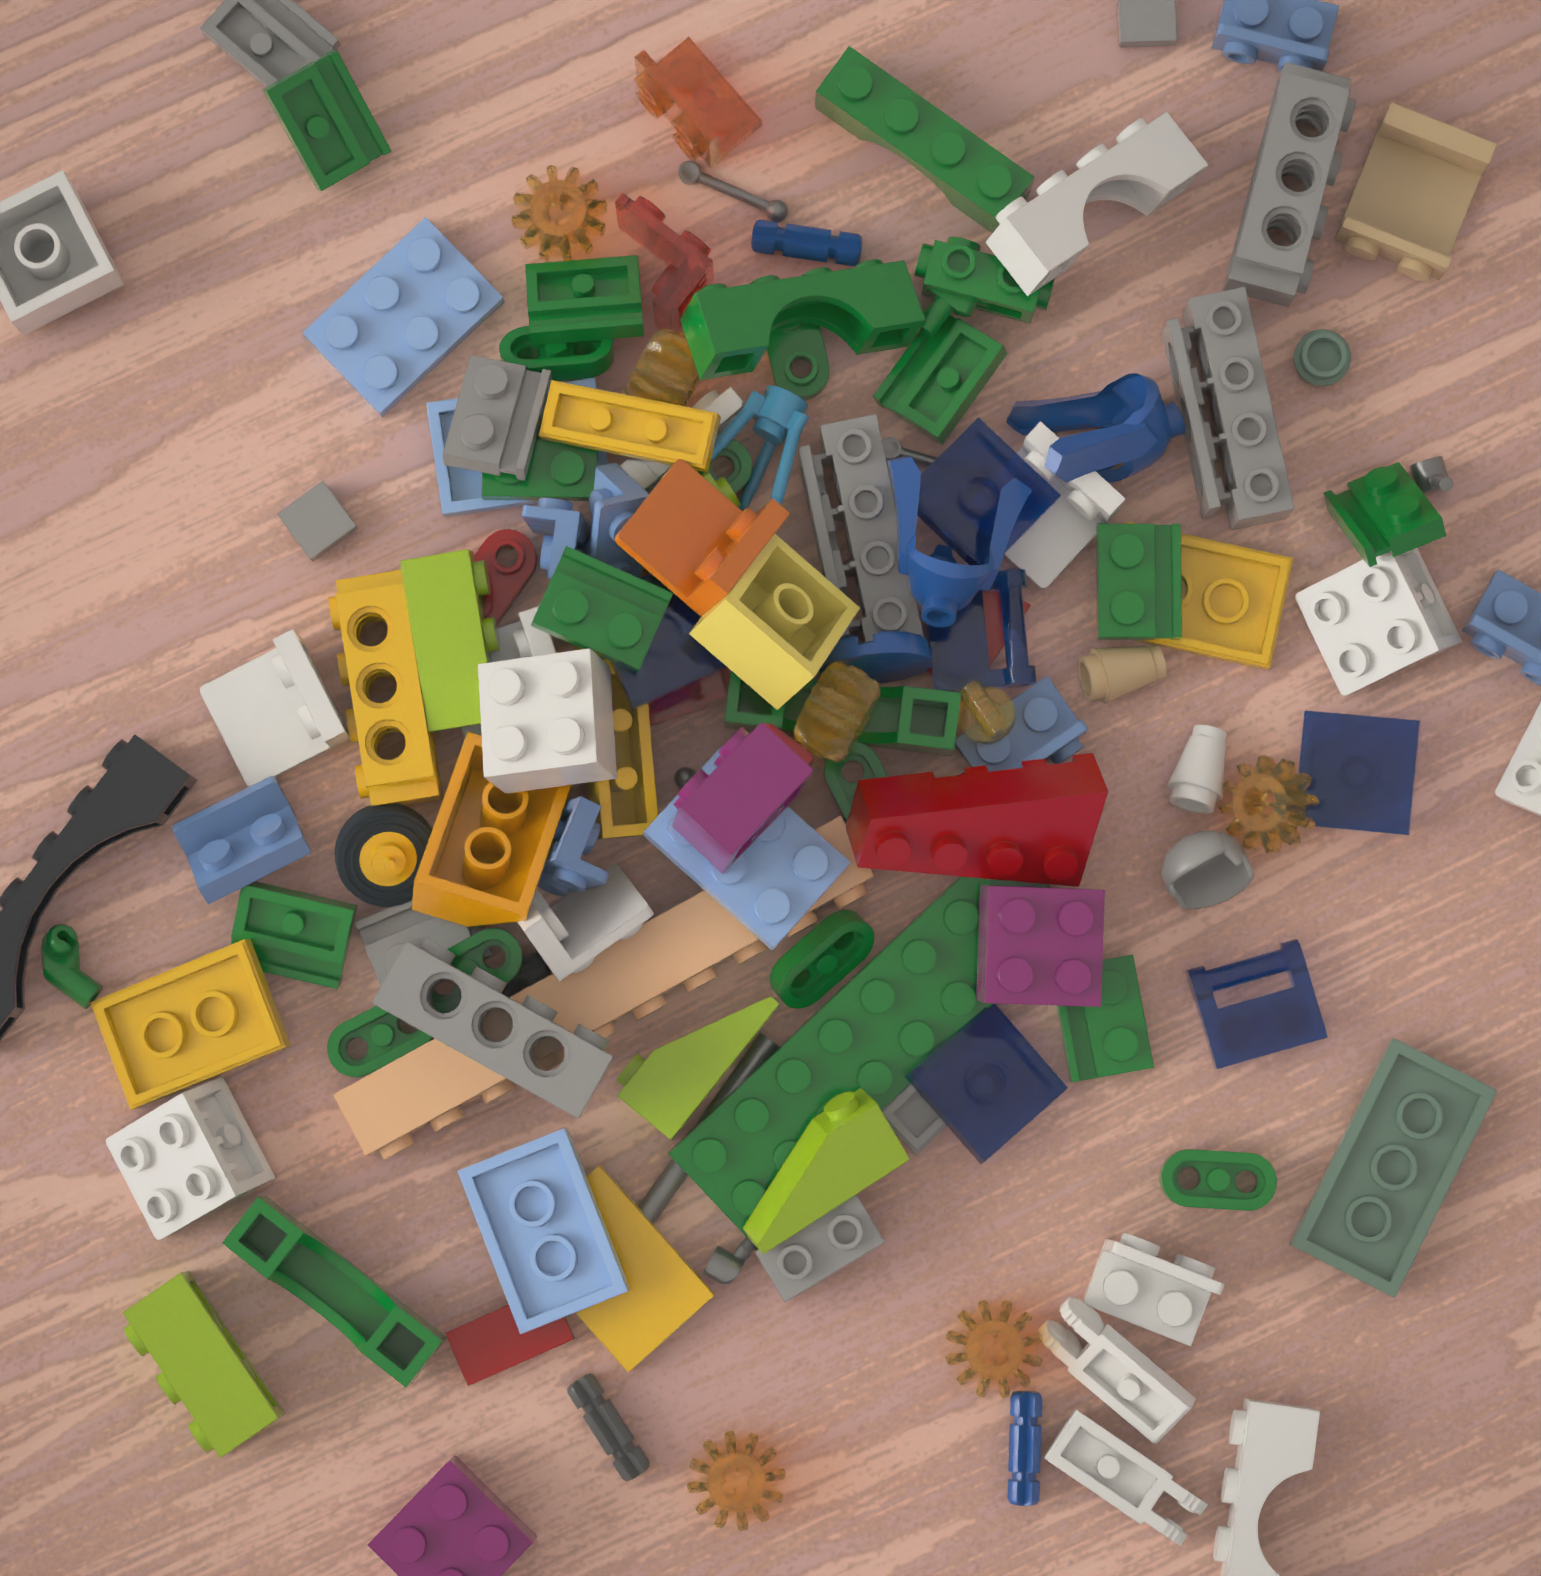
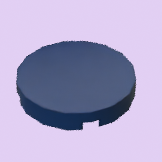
(886, 658)

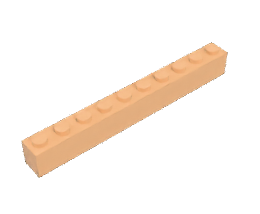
(623, 979)

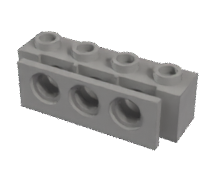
(1257, 263)
(1238, 407)
(869, 522)
(409, 997)

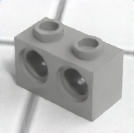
(821, 1248)

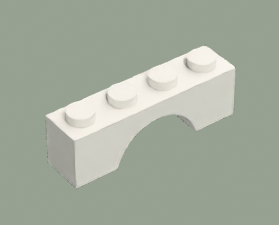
(1048, 233)
(1272, 1446)

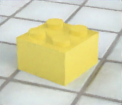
(776, 623)

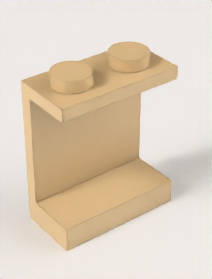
(1414, 193)

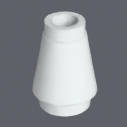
(1200, 771)

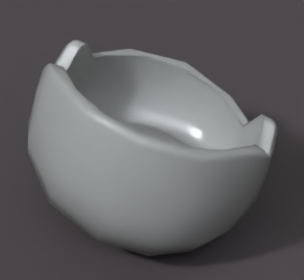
(1206, 869)

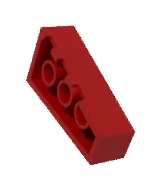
(982, 823)

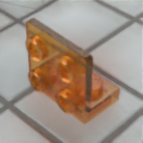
(696, 101)

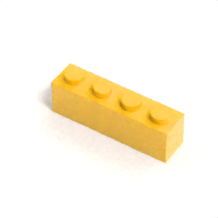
(631, 799)

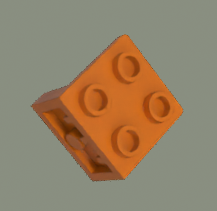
(697, 536)

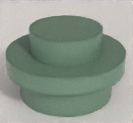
(1322, 358)

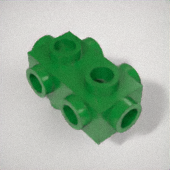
(968, 280)

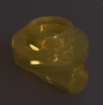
(985, 713)

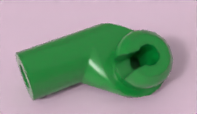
(62, 966)

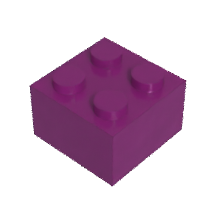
(741, 797)
(1040, 946)
(453, 1529)

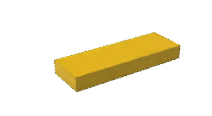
(629, 425)

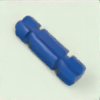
(806, 243)
(1024, 1448)

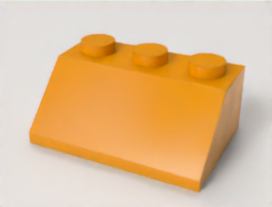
(486, 847)

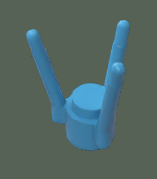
(777, 417)

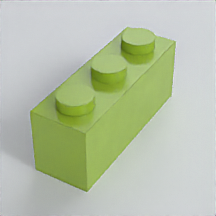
(449, 634)
(201, 1365)

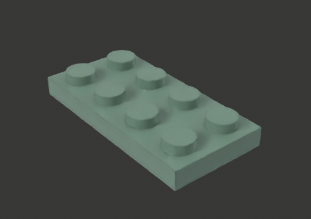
(1393, 1167)

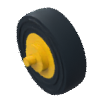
(382, 853)

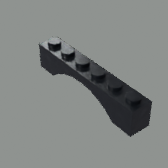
(131, 797)

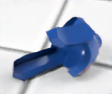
(1131, 436)
(938, 579)

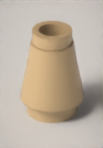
(1119, 670)

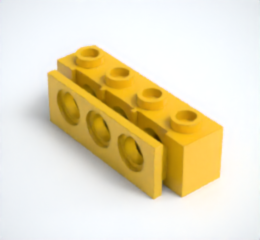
(415, 773)

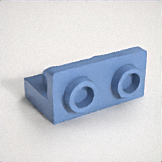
(1276, 31)
(611, 506)
(560, 529)
(1508, 624)
(1041, 730)
(574, 836)
(241, 839)

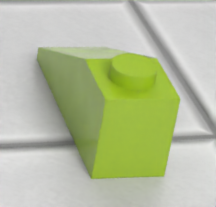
(685, 1071)
(831, 1162)

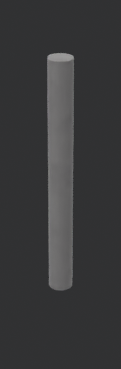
(673, 1174)

